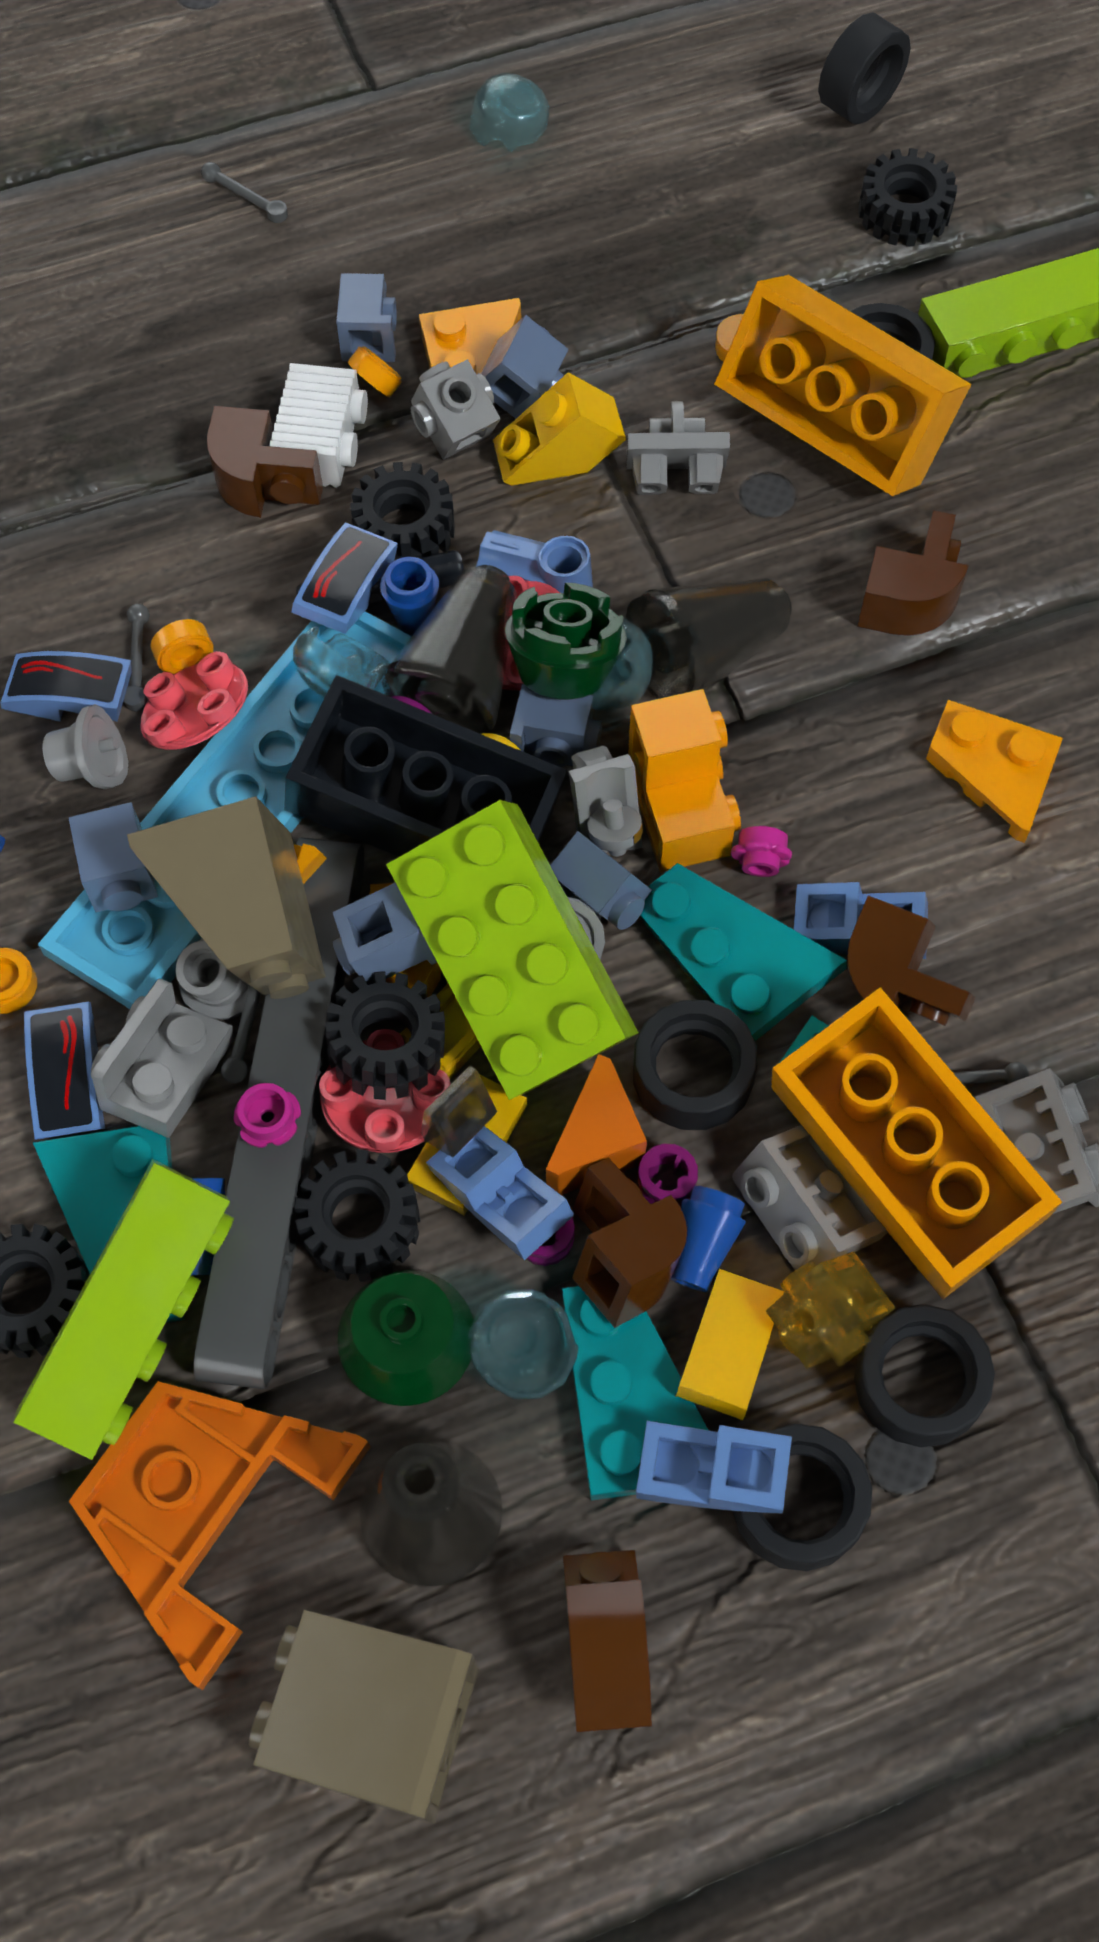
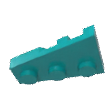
(736, 950)
(97, 1179)
(619, 1386)

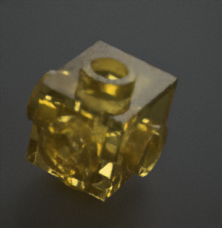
(829, 1310)

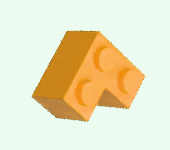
(679, 777)

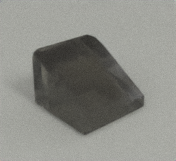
(458, 1113)

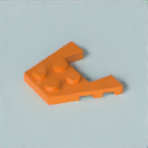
(175, 1487)

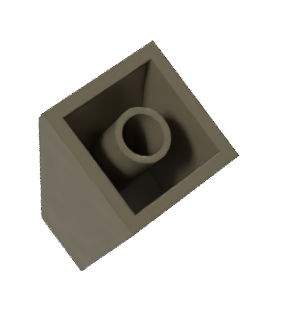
(241, 892)
(365, 1713)

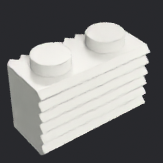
(320, 415)

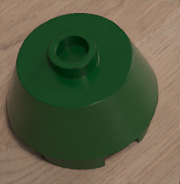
(565, 640)
(405, 1338)

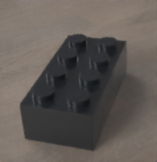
(406, 773)

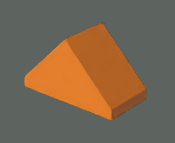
(597, 1129)

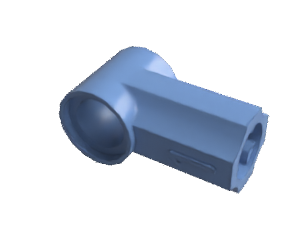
(553, 563)

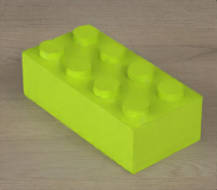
(511, 948)

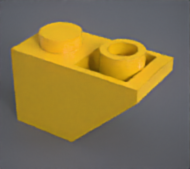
(560, 434)

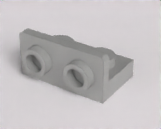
(158, 1061)
(1044, 1125)
(805, 1200)

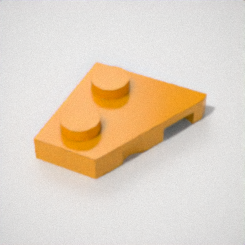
(467, 332)
(995, 762)

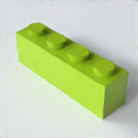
(1015, 315)
(123, 1310)

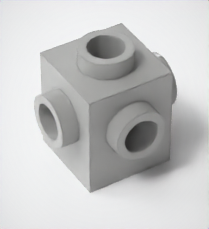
(454, 407)

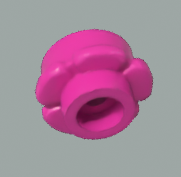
(762, 850)
(263, 1099)

